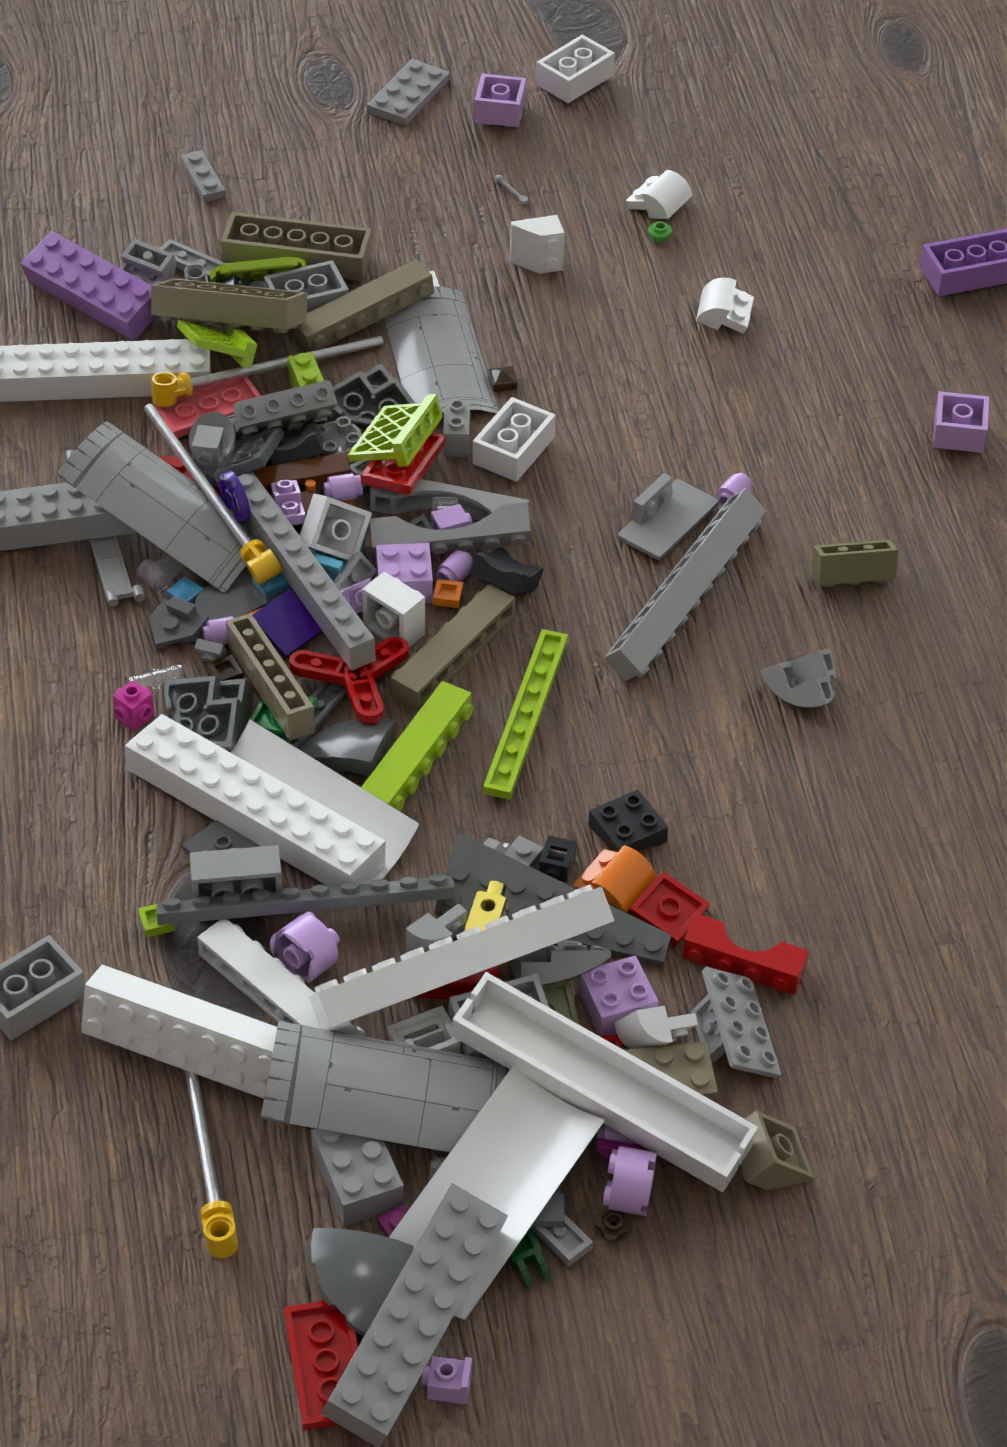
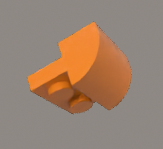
(620, 874)

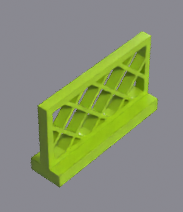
(232, 341)
(402, 430)

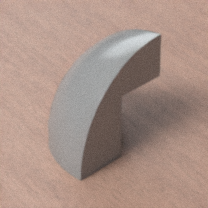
(803, 680)

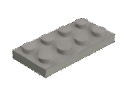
(408, 92)

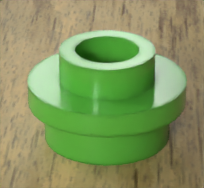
(659, 232)

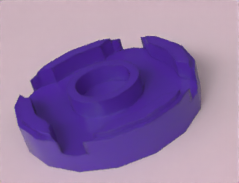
(234, 496)

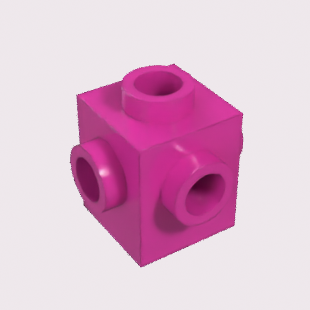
(133, 705)

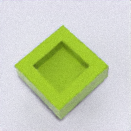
(149, 922)

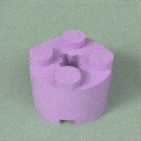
(306, 947)
(631, 1180)

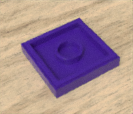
(287, 623)

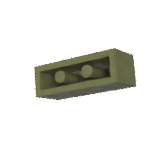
(854, 562)

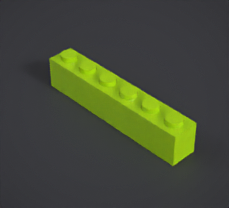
(420, 745)

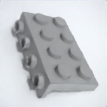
(285, 409)

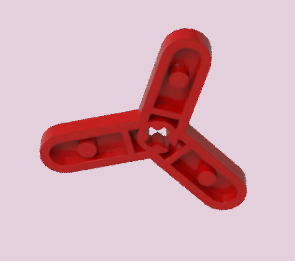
(363, 692)

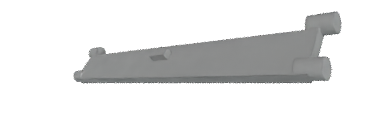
(112, 568)

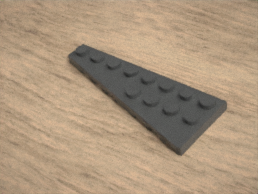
(476, 865)

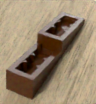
(315, 468)

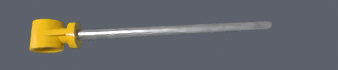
(168, 386)
(260, 562)
(216, 1214)

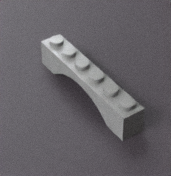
(475, 502)
(504, 526)

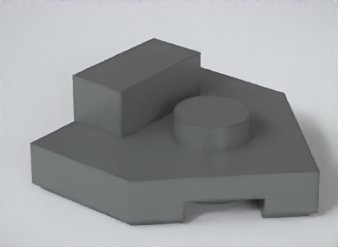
(176, 622)

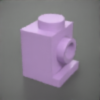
(448, 1379)

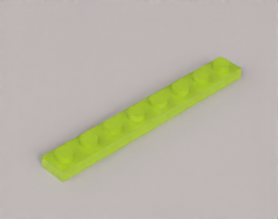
(525, 714)

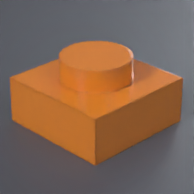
(448, 593)

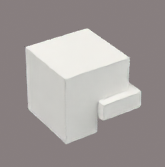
(426, 1030)

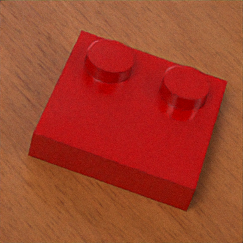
(669, 907)

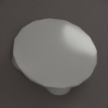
(339, 436)

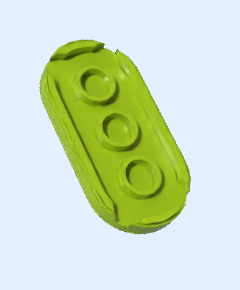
(255, 269)

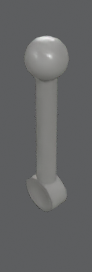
(523, 200)

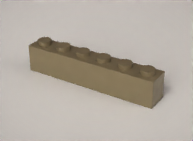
(364, 306)
(452, 646)
(270, 677)

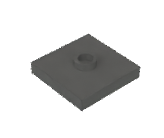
(217, 837)

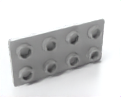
(665, 516)
(735, 1024)

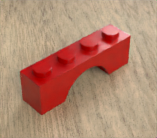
(777, 967)

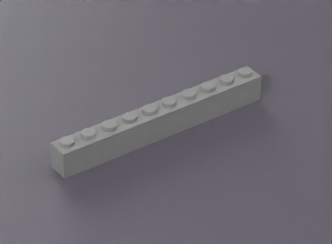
(308, 577)
(685, 585)

